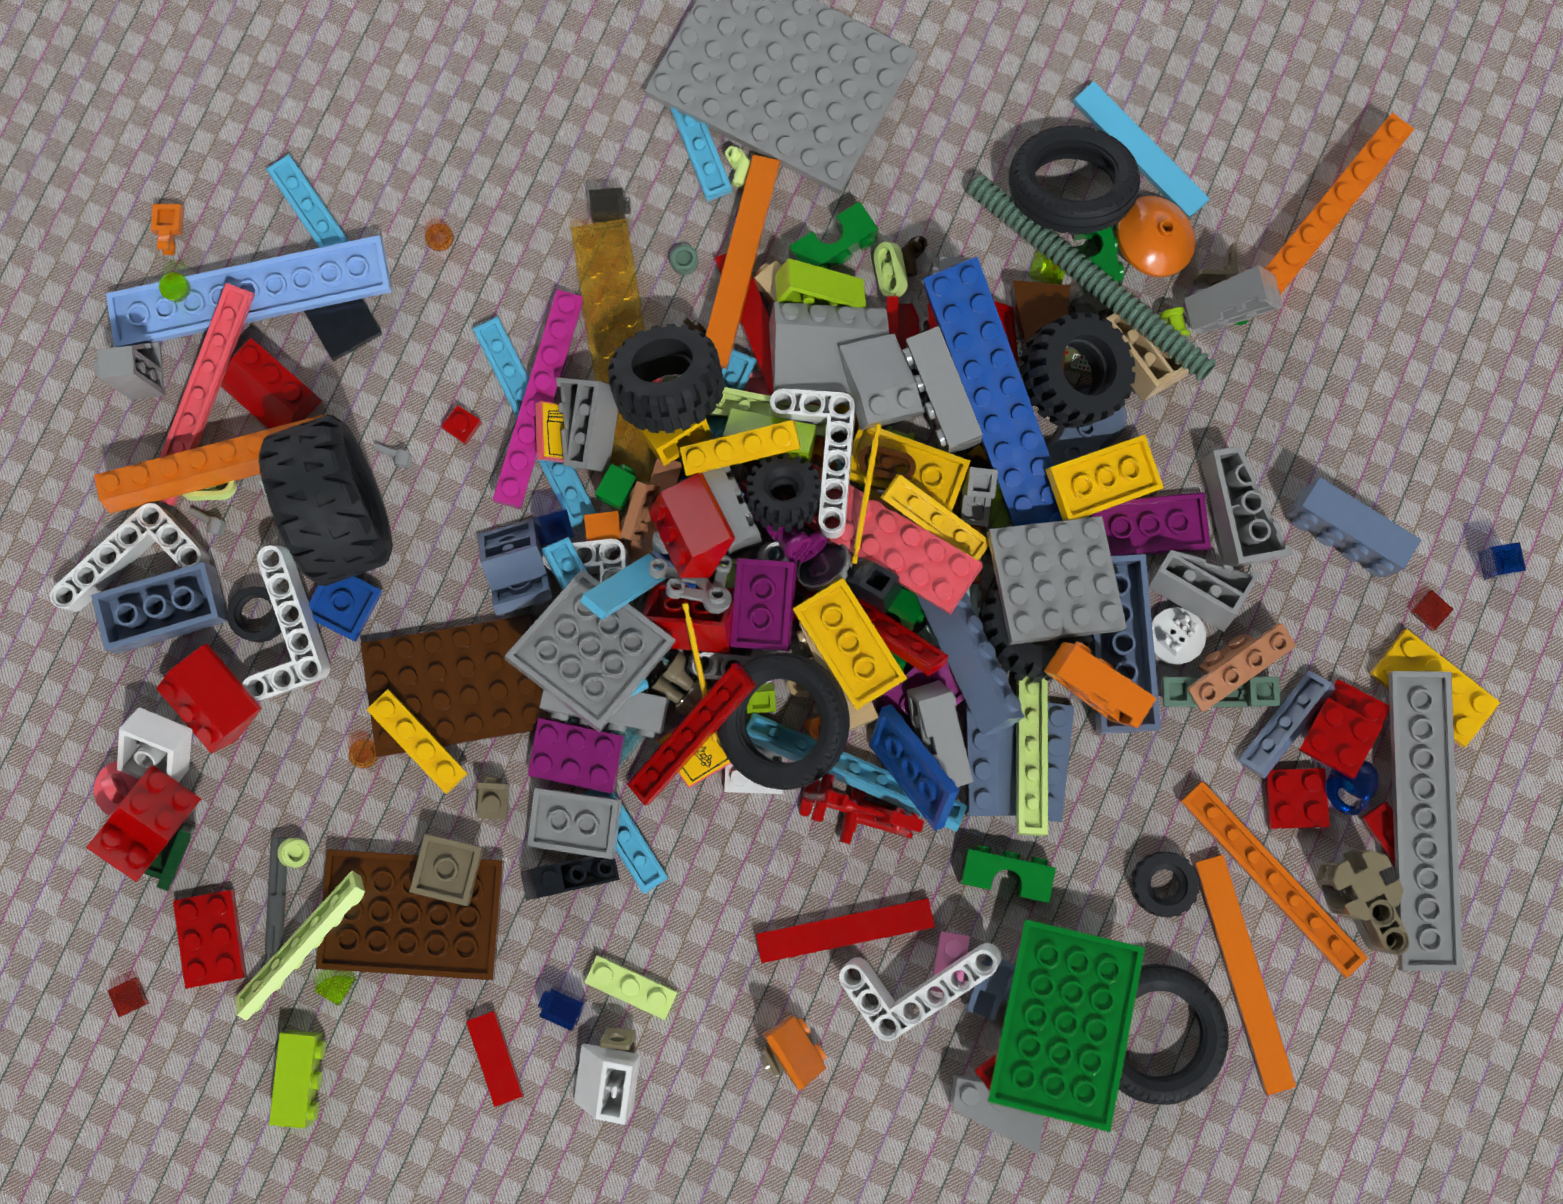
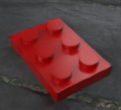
(209, 939)

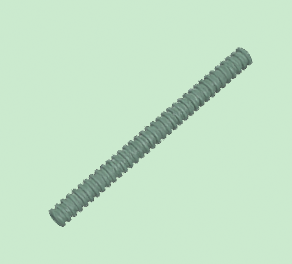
(1093, 278)

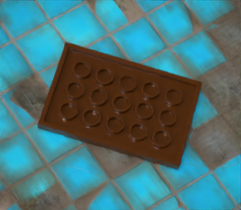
(455, 682)
(409, 931)

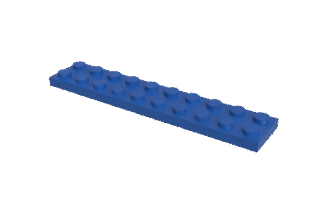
(994, 390)

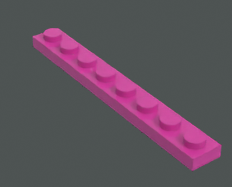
(541, 387)

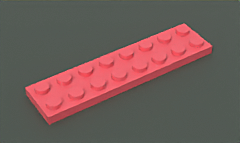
(914, 554)

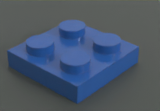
(345, 606)

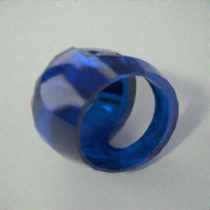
(1362, 786)

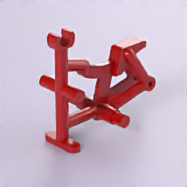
(856, 811)

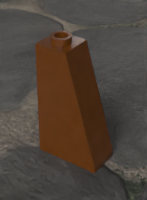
(1036, 306)

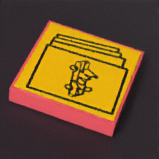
(548, 432)
(704, 763)

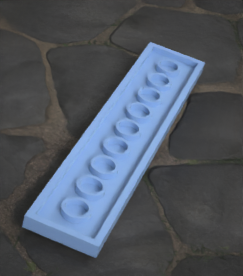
(279, 284)

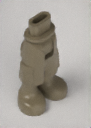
(675, 673)

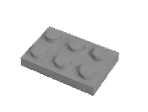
(574, 823)

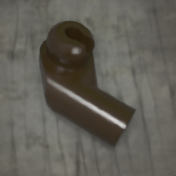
(911, 252)

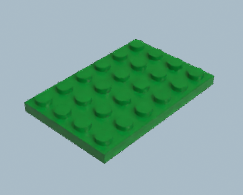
(1066, 1025)

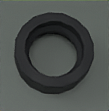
(234, 616)

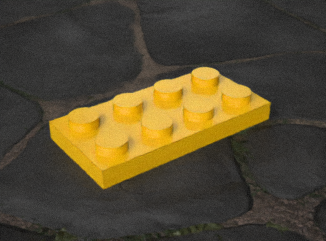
(936, 471)
(1104, 478)
(849, 644)
(1470, 702)

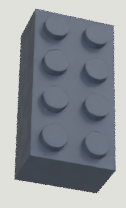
(1353, 528)
(159, 608)

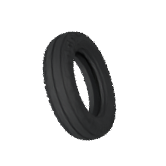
(1066, 214)
(833, 730)
(1212, 1042)

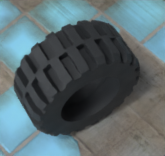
(1108, 361)
(669, 403)
(1021, 658)

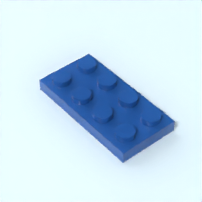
(913, 767)

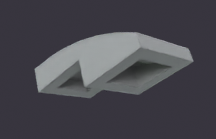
(977, 495)

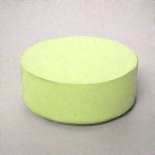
(293, 852)

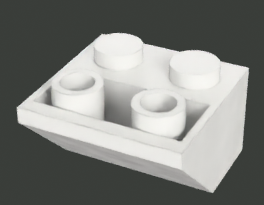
(607, 1083)

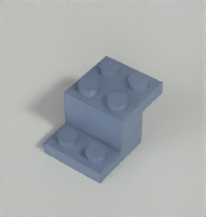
(514, 567)

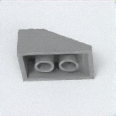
(880, 381)

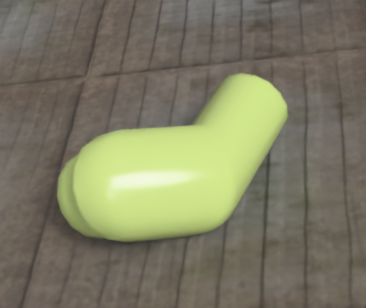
(740, 164)

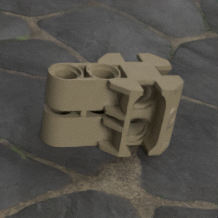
(1367, 899)

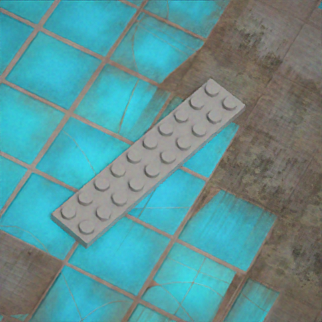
(1425, 819)

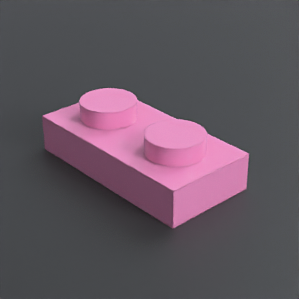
(950, 949)

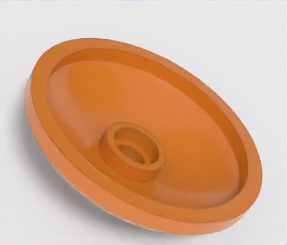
(1148, 244)

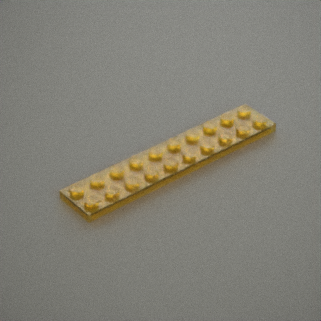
(611, 317)

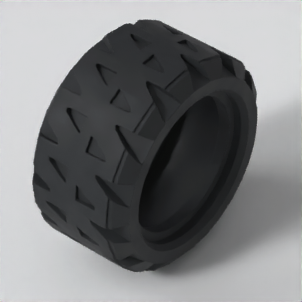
(325, 500)

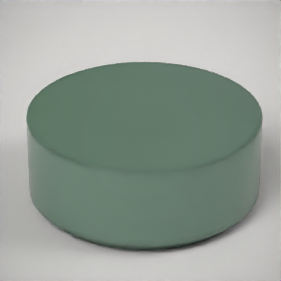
(684, 260)

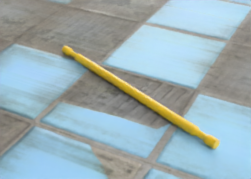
(866, 494)
(696, 656)

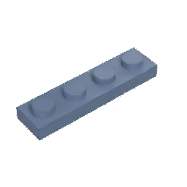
(1286, 724)
(1059, 739)

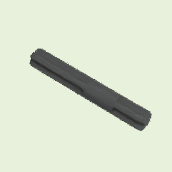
(276, 899)

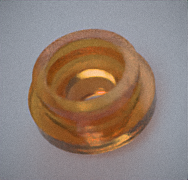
(435, 230)

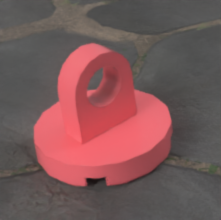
(112, 787)

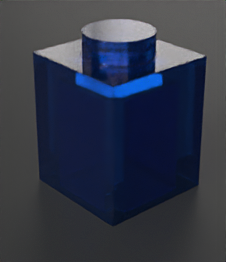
(553, 526)
(1502, 561)
(561, 1007)

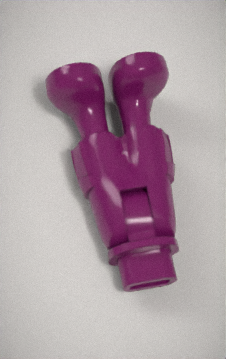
(794, 544)

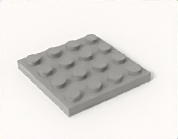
(1056, 580)
(589, 660)

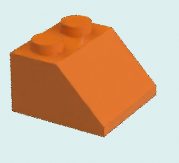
(795, 1051)

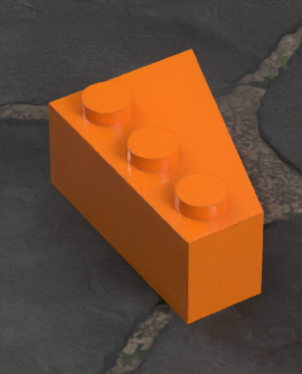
(1099, 685)

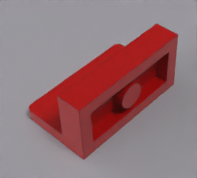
(902, 320)

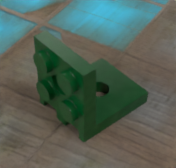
(169, 859)

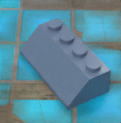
(992, 769)

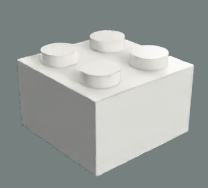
(155, 741)

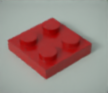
(1296, 798)

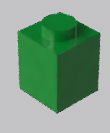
(616, 486)

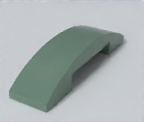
(1253, 693)

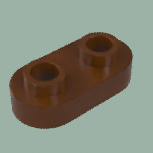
(887, 462)

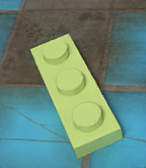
(631, 987)

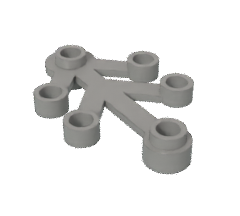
(714, 597)

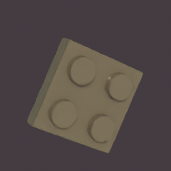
(446, 869)

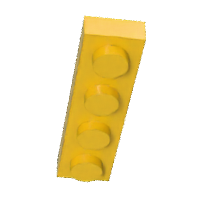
(740, 448)
(934, 517)
(417, 741)

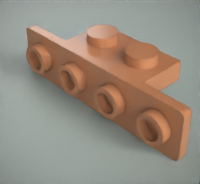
(637, 522)
(1237, 664)

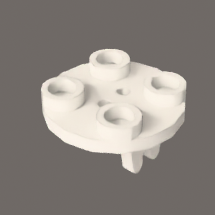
(1186, 625)

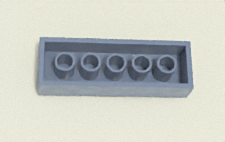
(1132, 649)

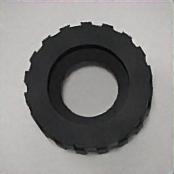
(1187, 879)

